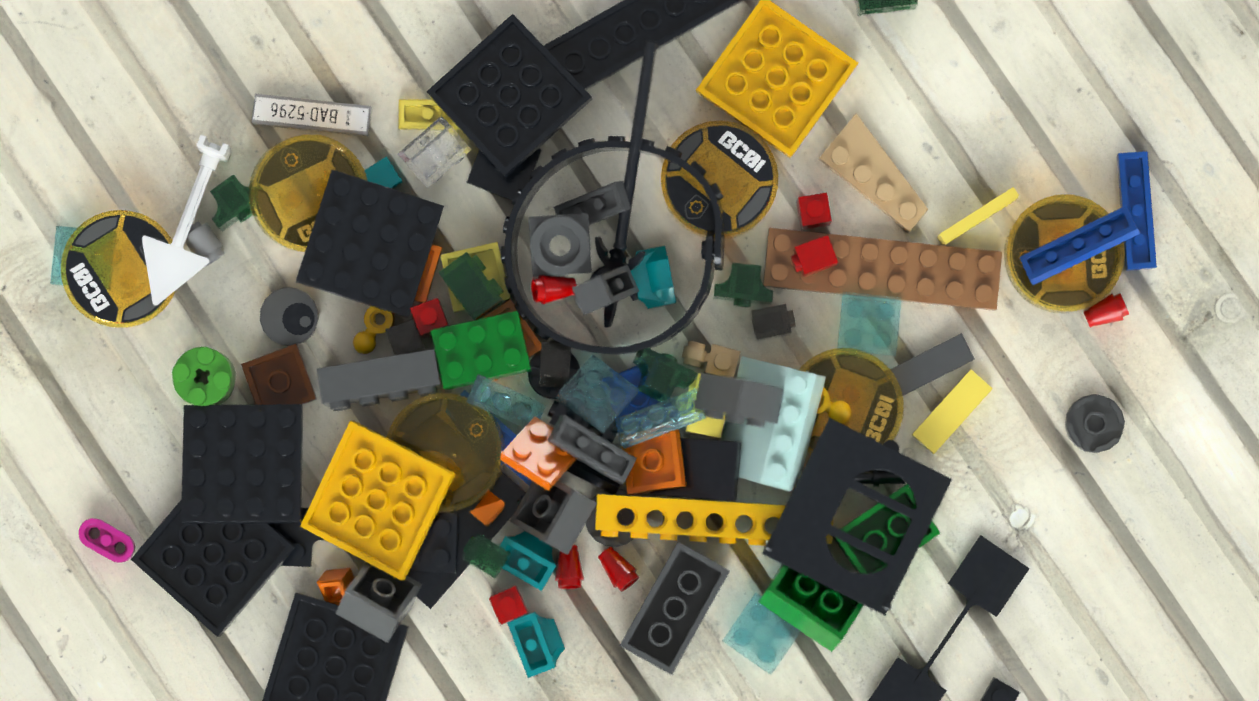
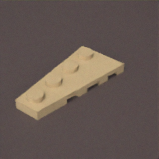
(870, 171)

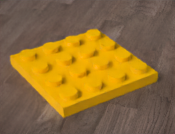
(777, 77)
(377, 500)

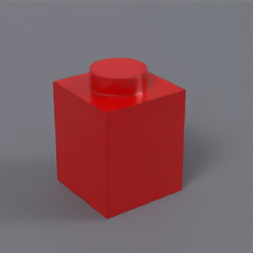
(813, 211)
(814, 256)
(429, 317)
(508, 605)

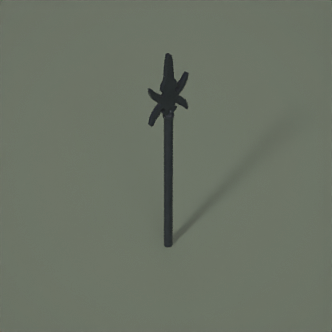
(618, 253)

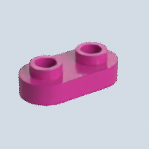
(107, 541)

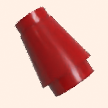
(551, 288)
(1106, 311)
(618, 569)
(569, 570)

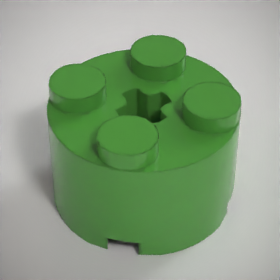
(187, 375)

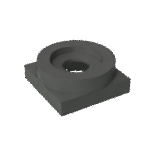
(573, 227)

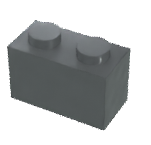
(605, 289)

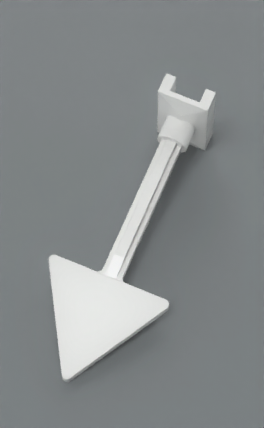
(170, 264)

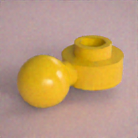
(365, 341)
(837, 410)

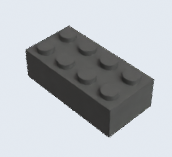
(378, 379)
(674, 608)

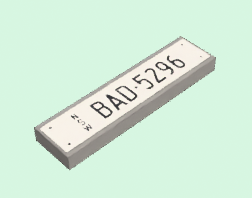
(311, 114)

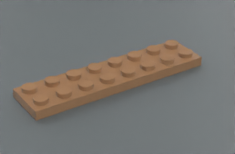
(890, 269)

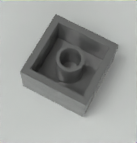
(738, 400)
(553, 514)
(378, 601)

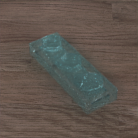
(504, 402)
(658, 419)

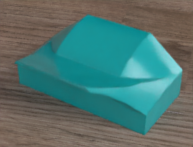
(654, 279)
(530, 559)
(536, 642)

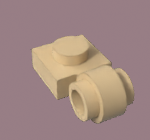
(719, 361)

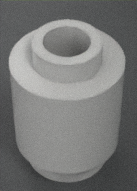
(204, 242)

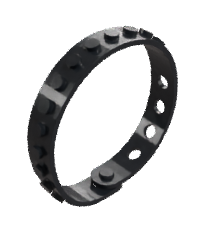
(711, 250)

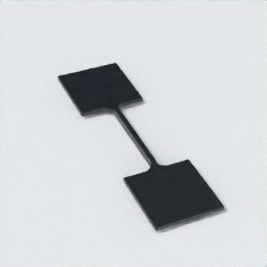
(436, 553)
(986, 580)

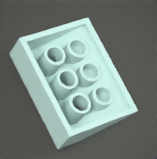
(778, 450)

